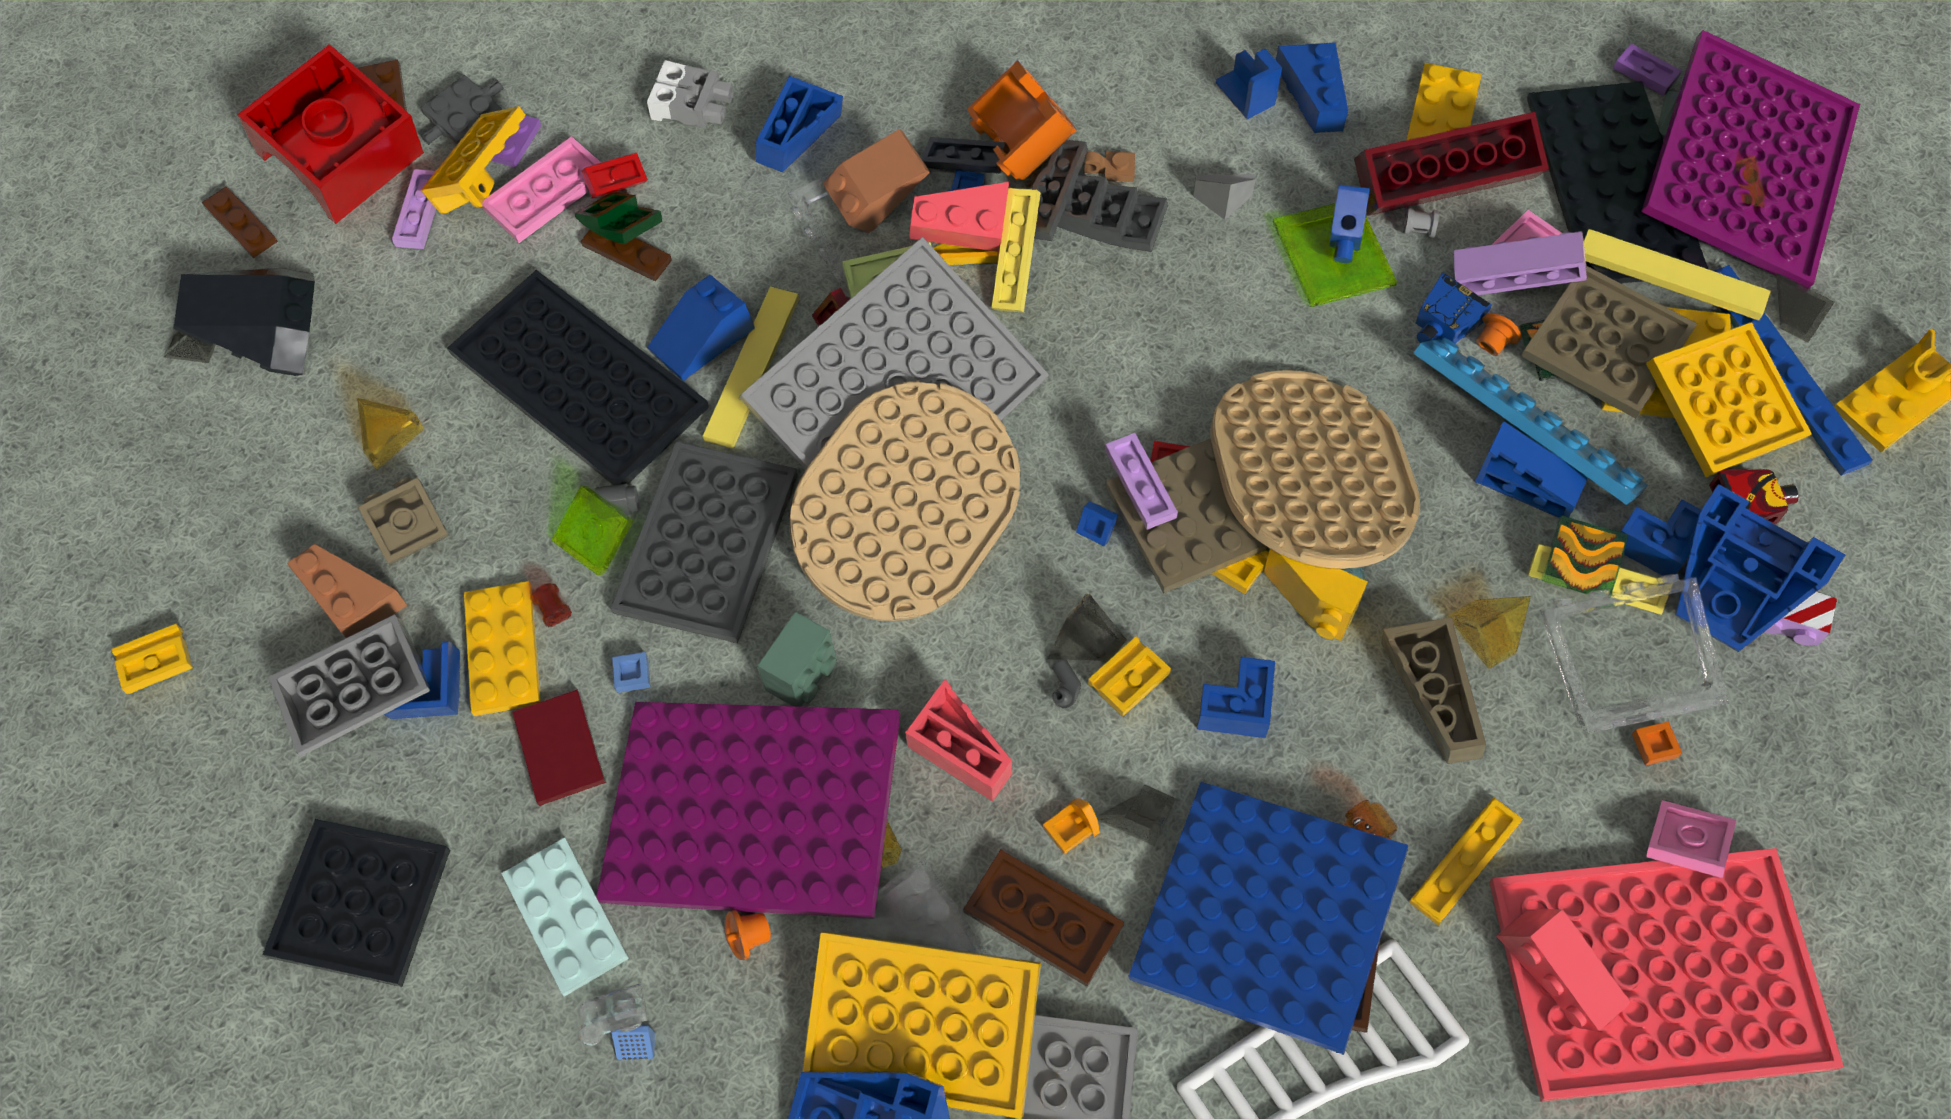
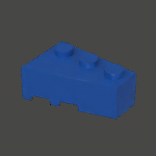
(1316, 83)
(796, 123)
(1531, 473)

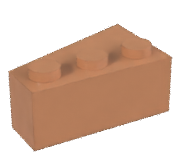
(344, 591)

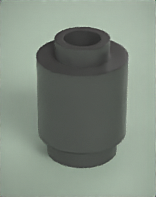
(621, 496)

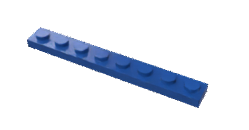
(1818, 412)

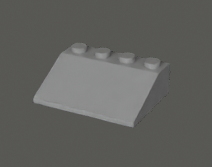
(349, 684)

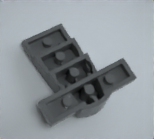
(1092, 206)

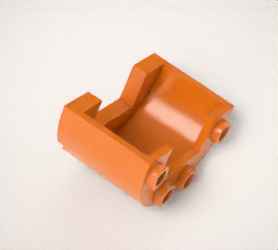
(1022, 116)

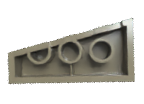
(1438, 684)

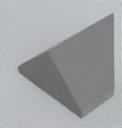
(1223, 192)

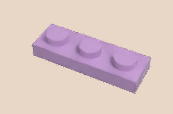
(415, 214)
(1141, 481)

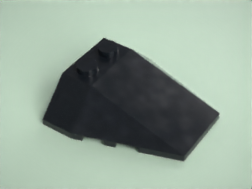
(251, 314)

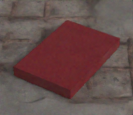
(558, 747)

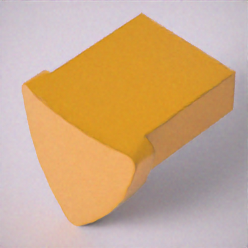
(1072, 825)

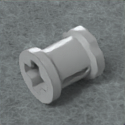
(1421, 222)

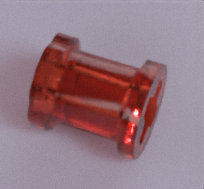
(550, 604)

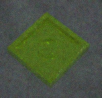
(592, 530)

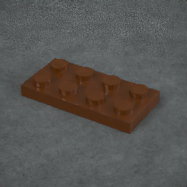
(1043, 917)

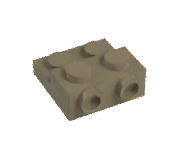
(402, 520)

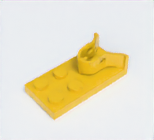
(464, 168)
(1899, 395)

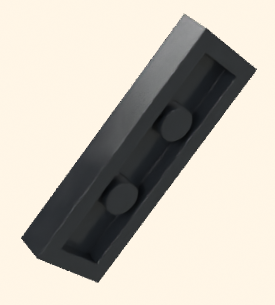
(963, 154)

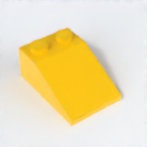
(1319, 594)

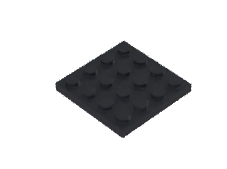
(357, 902)

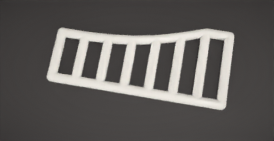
(1354, 1077)

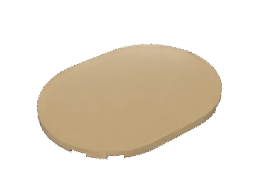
(1314, 470)
(904, 501)

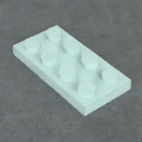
(564, 916)

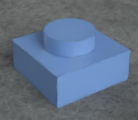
(631, 672)

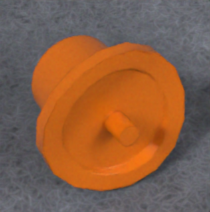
(1497, 333)
(746, 932)

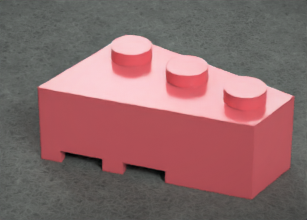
(961, 217)
(959, 744)
(1565, 967)

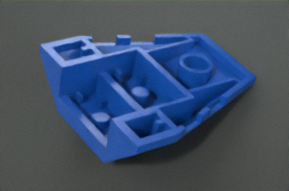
(1750, 569)
(867, 1096)

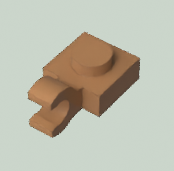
(1115, 165)

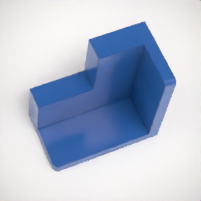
(1252, 83)
(1661, 544)
(443, 678)
(1240, 709)

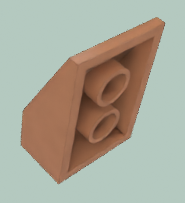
(876, 181)

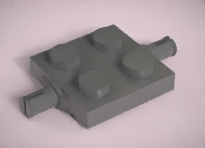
(458, 108)

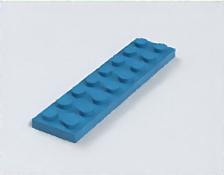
(1539, 425)

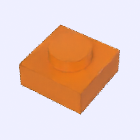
(1657, 743)

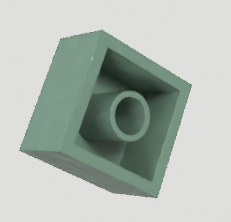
(798, 661)

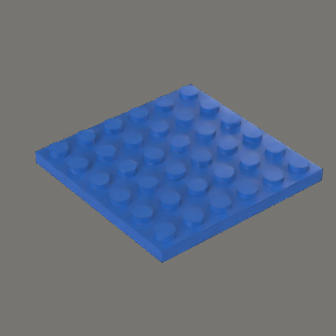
(1270, 916)

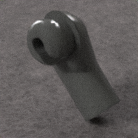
(1069, 686)

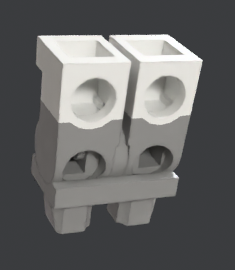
(689, 95)

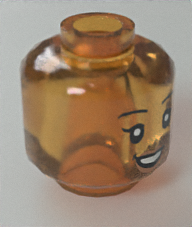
(1371, 819)

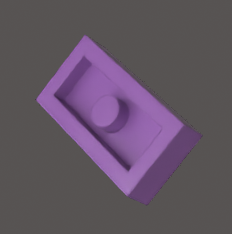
(1647, 68)
(518, 143)

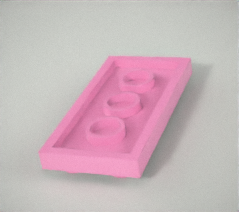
(541, 190)

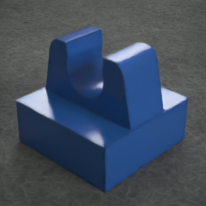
(1096, 523)

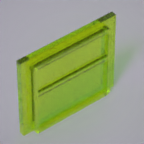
(1322, 279)

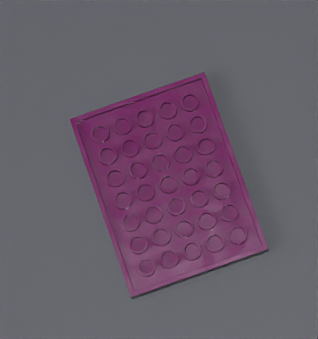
(1744, 108)
(752, 809)

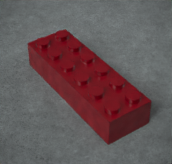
(1451, 163)

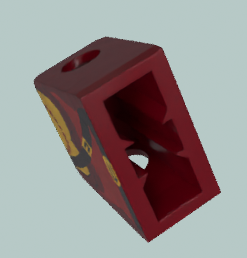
(1759, 488)

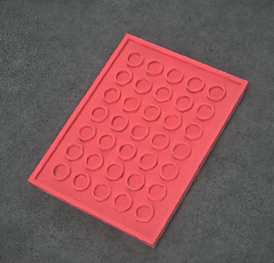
(1709, 975)

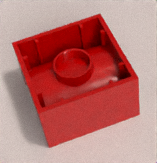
(333, 131)

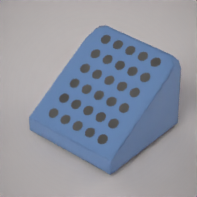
(634, 1043)

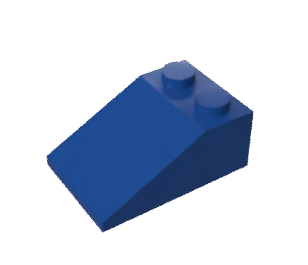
(701, 327)

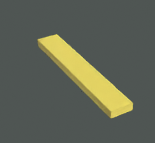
(1675, 275)
(750, 366)

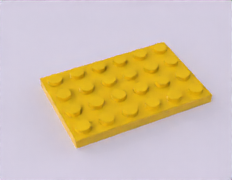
(925, 1014)

